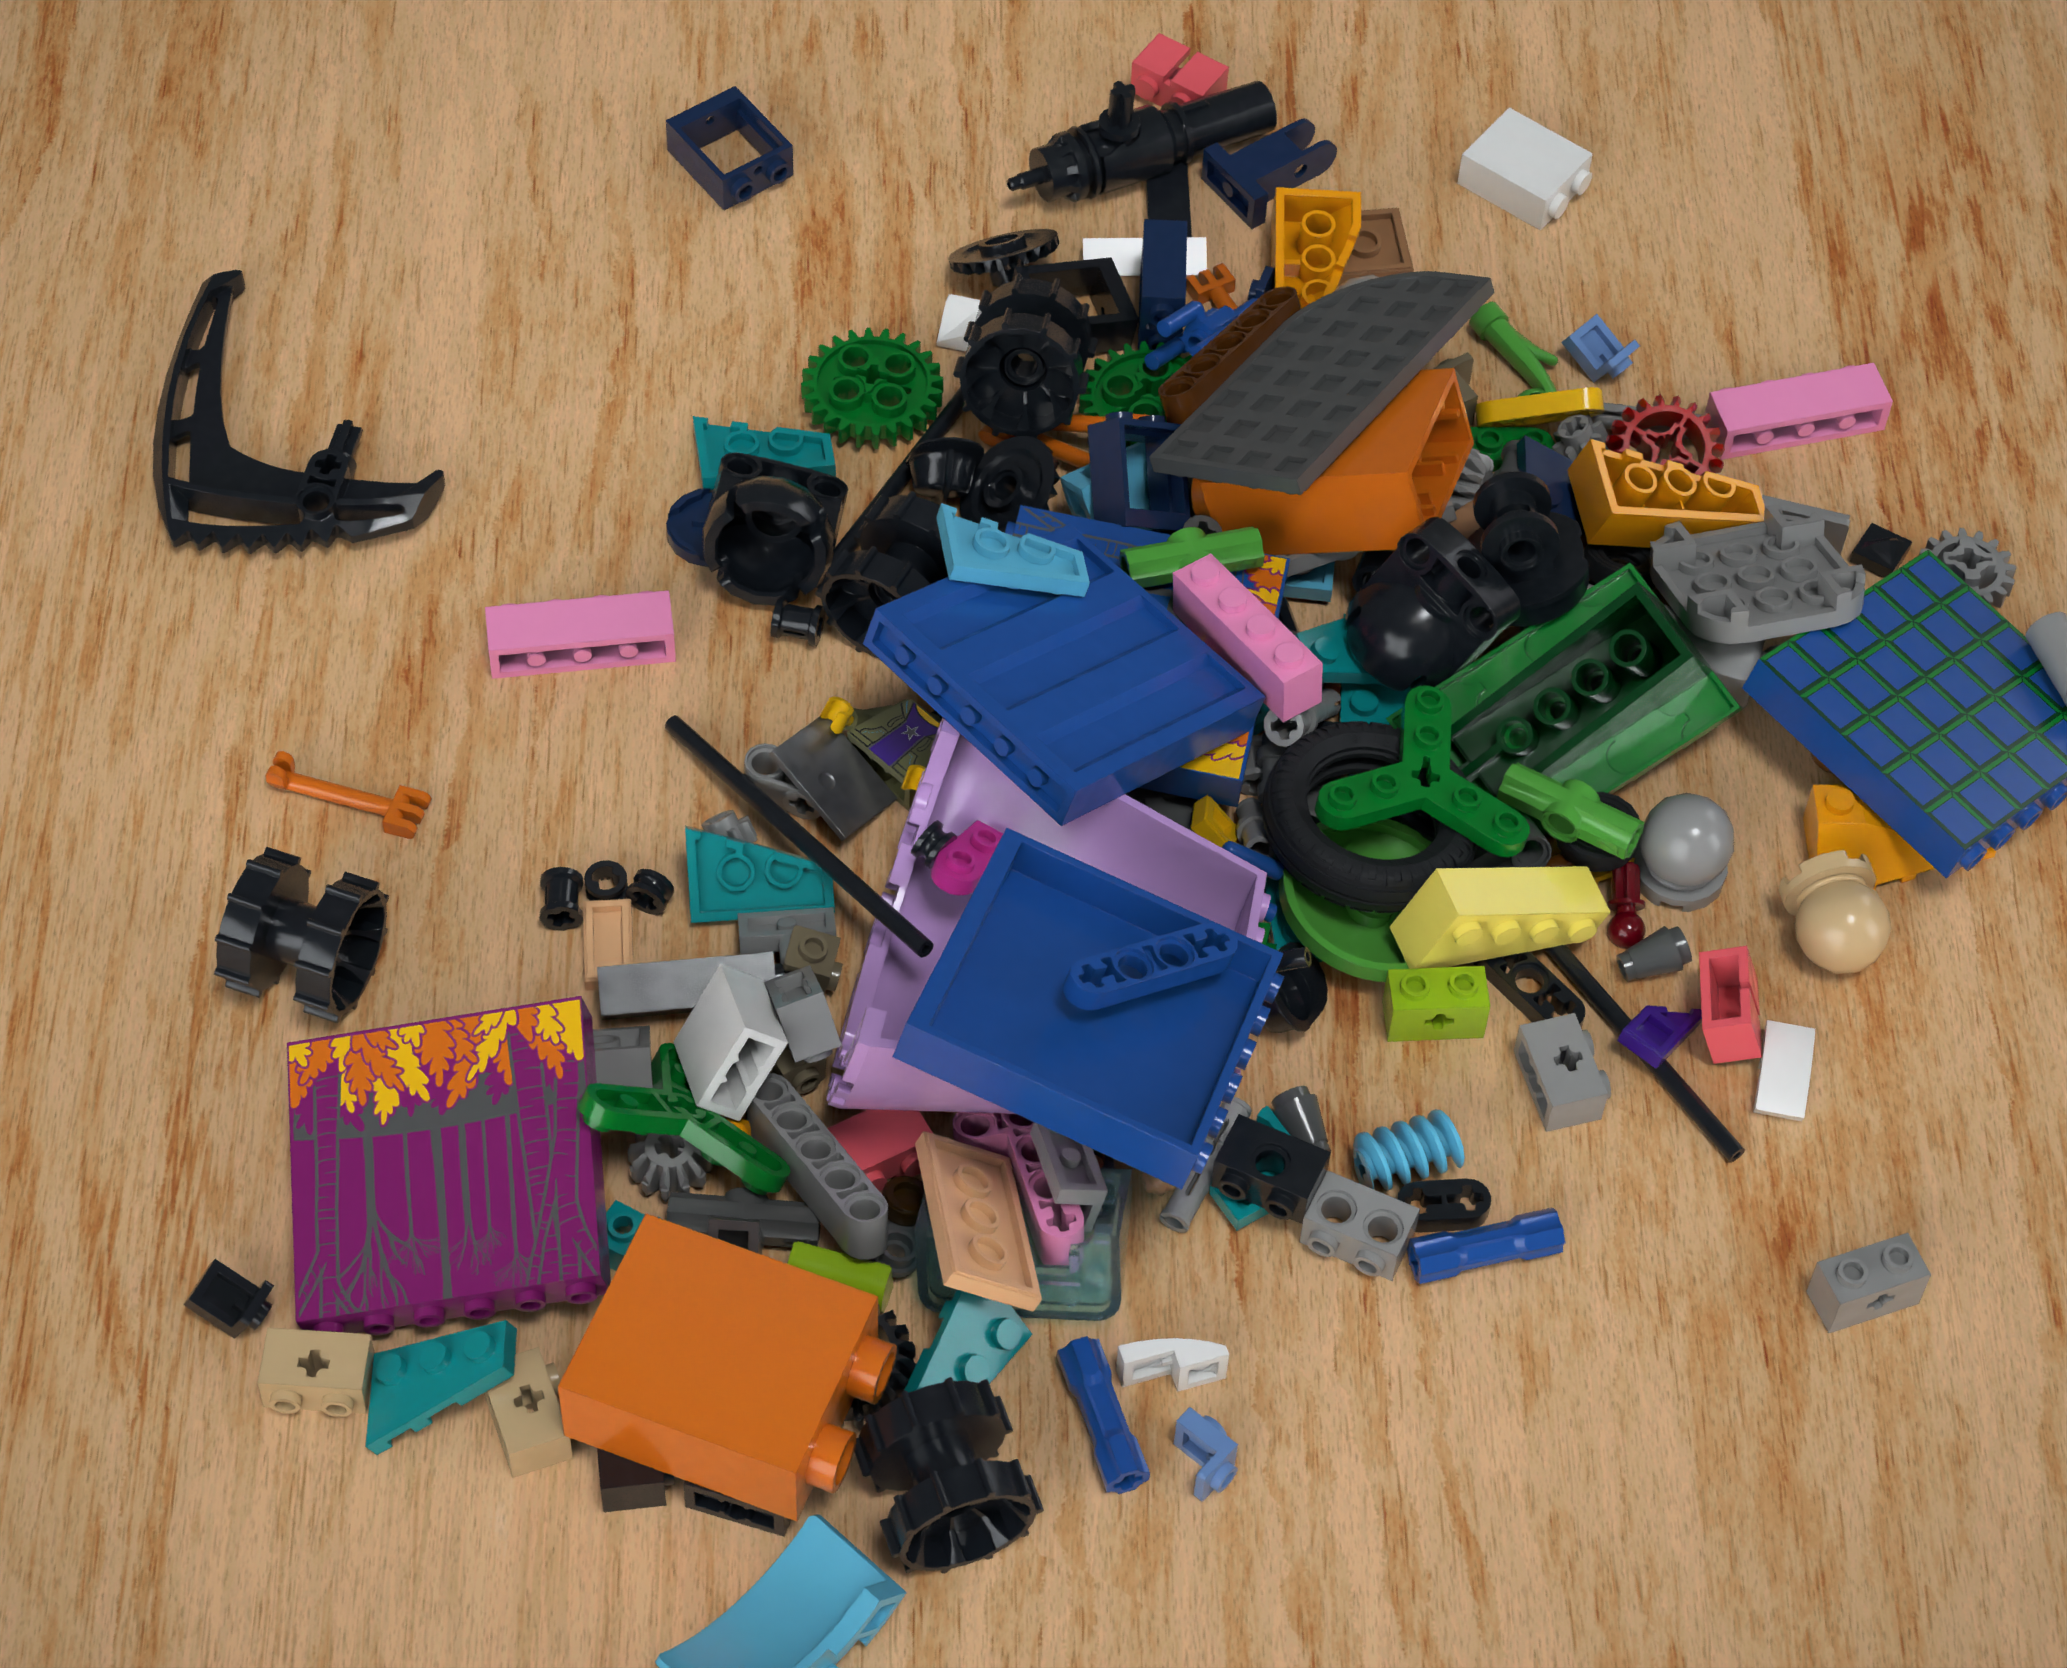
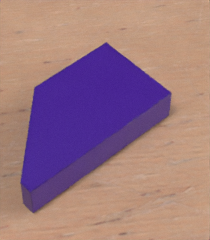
(1658, 1032)

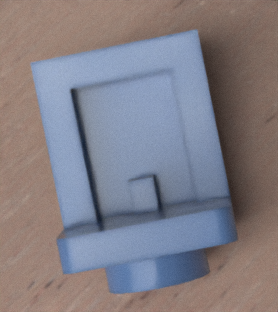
(1598, 349)
(1208, 1446)

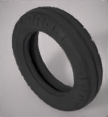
(1318, 861)

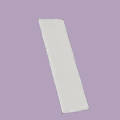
(1127, 253)

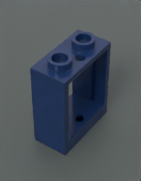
(728, 113)
(1161, 277)
(1109, 474)

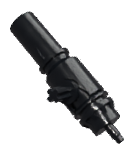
(1142, 141)

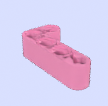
(1051, 1224)

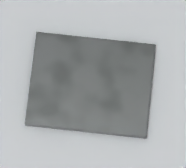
(833, 777)

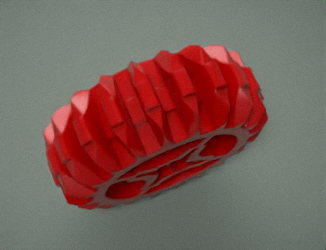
(1682, 421)

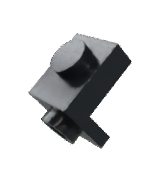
(229, 1299)

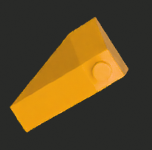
(1312, 239)
(1842, 821)

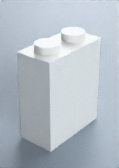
(1525, 169)
(730, 1042)

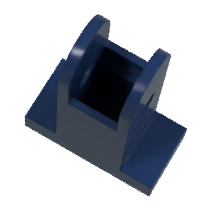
(1251, 174)

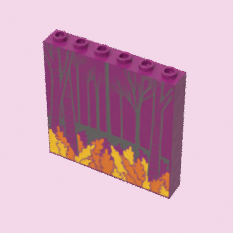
(446, 1170)

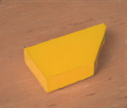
(1213, 822)

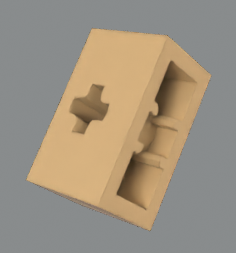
(294, 1358)
(532, 1438)

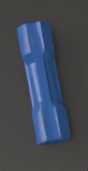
(1449, 1253)
(1115, 1447)

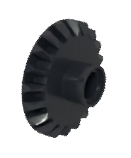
(1003, 253)
(1010, 476)

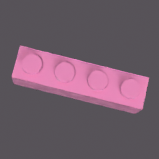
(1799, 410)
(580, 634)
(1247, 636)

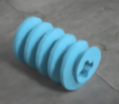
(1407, 1148)

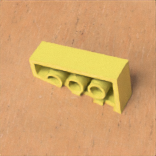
(1497, 913)

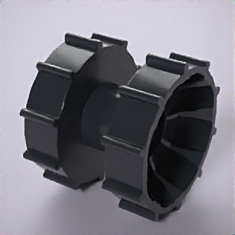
(1017, 393)
(896, 557)
(275, 926)
(955, 1500)

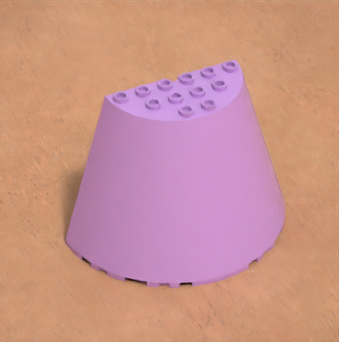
(957, 791)

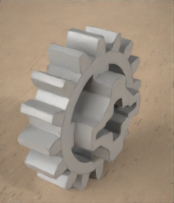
(1976, 563)

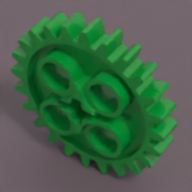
(1126, 384)
(872, 388)

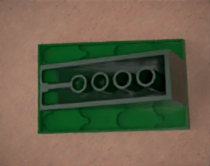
(1586, 694)

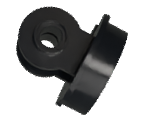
(1530, 546)

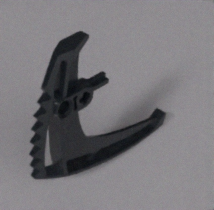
(225, 483)

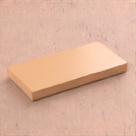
(977, 1222)

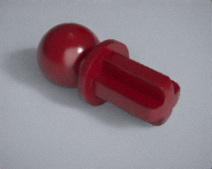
(1626, 926)

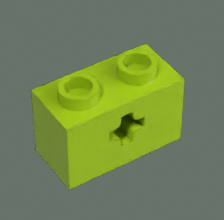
(1436, 1003)

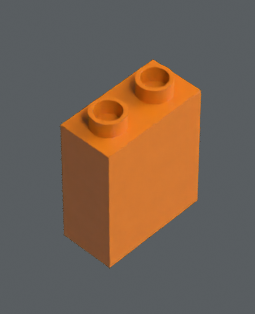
(1373, 491)
(726, 1368)

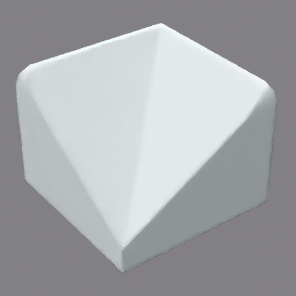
(954, 322)

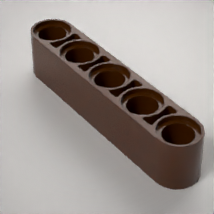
(1225, 353)

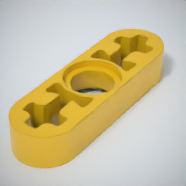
(1539, 408)

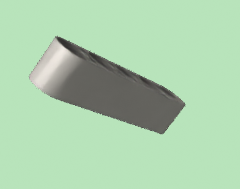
(820, 1169)

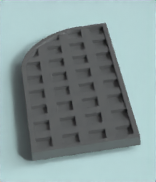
(1320, 381)

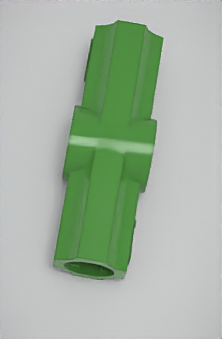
(1156, 562)
(1570, 811)

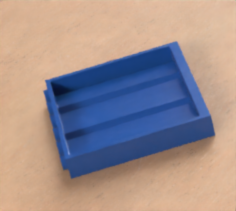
(1063, 687)

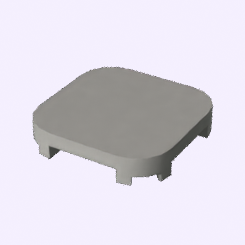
(1756, 579)

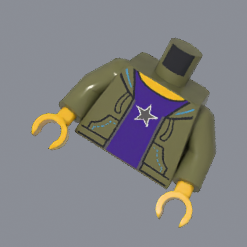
(891, 740)

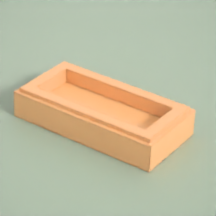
(606, 936)

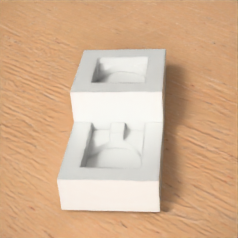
(1784, 1070)
(1187, 1360)

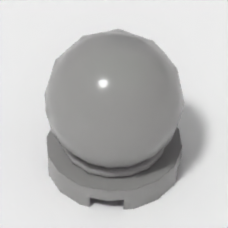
(1685, 852)

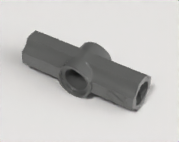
(780, 1220)

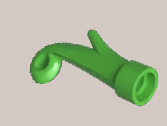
(1493, 326)

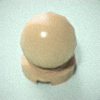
(1837, 912)

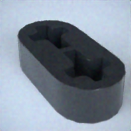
(1443, 1204)

